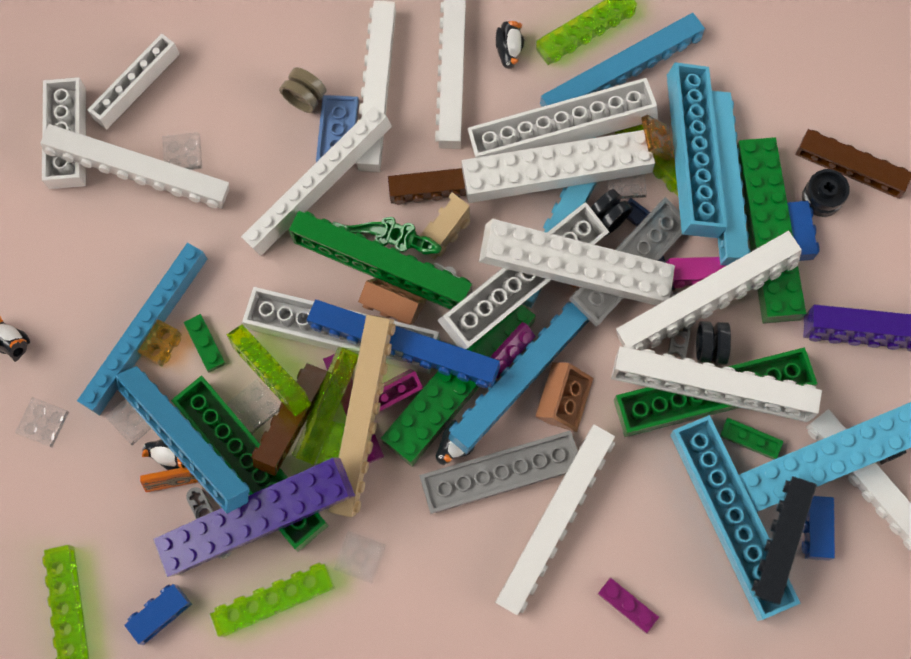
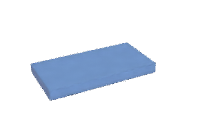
(336, 119)

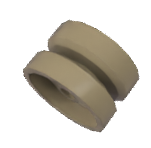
(302, 90)

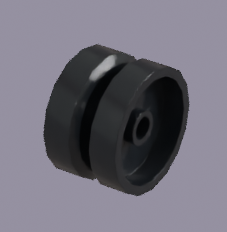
(826, 192)
(611, 210)
(713, 342)

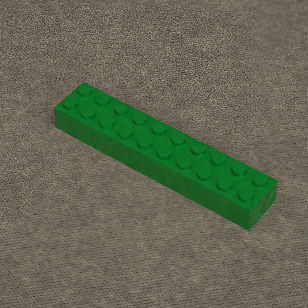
(767, 219)
(378, 261)
(445, 396)
(655, 409)
(235, 445)

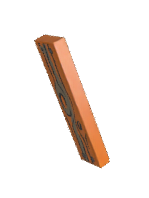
(167, 479)

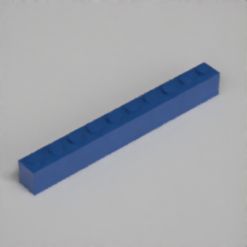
(408, 345)

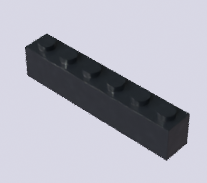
(784, 541)

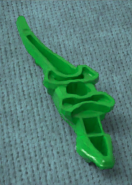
(401, 236)

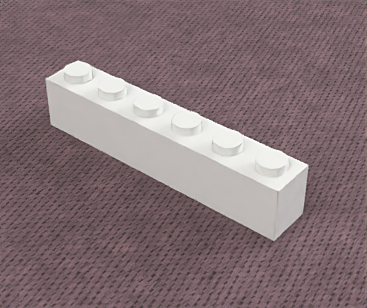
(133, 81)

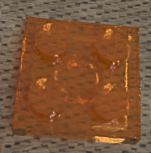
(658, 137)

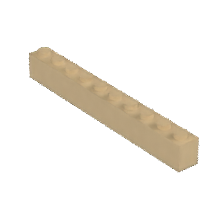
(364, 407)

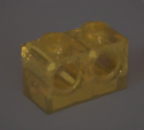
(155, 341)

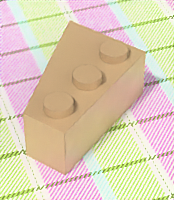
(448, 223)

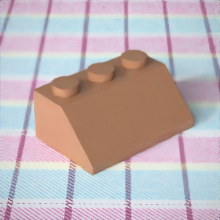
(391, 301)
(564, 396)

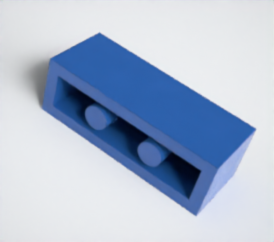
(803, 229)
(820, 530)
(157, 614)

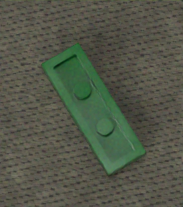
(204, 343)
(751, 439)

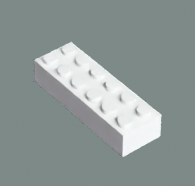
(66, 108)

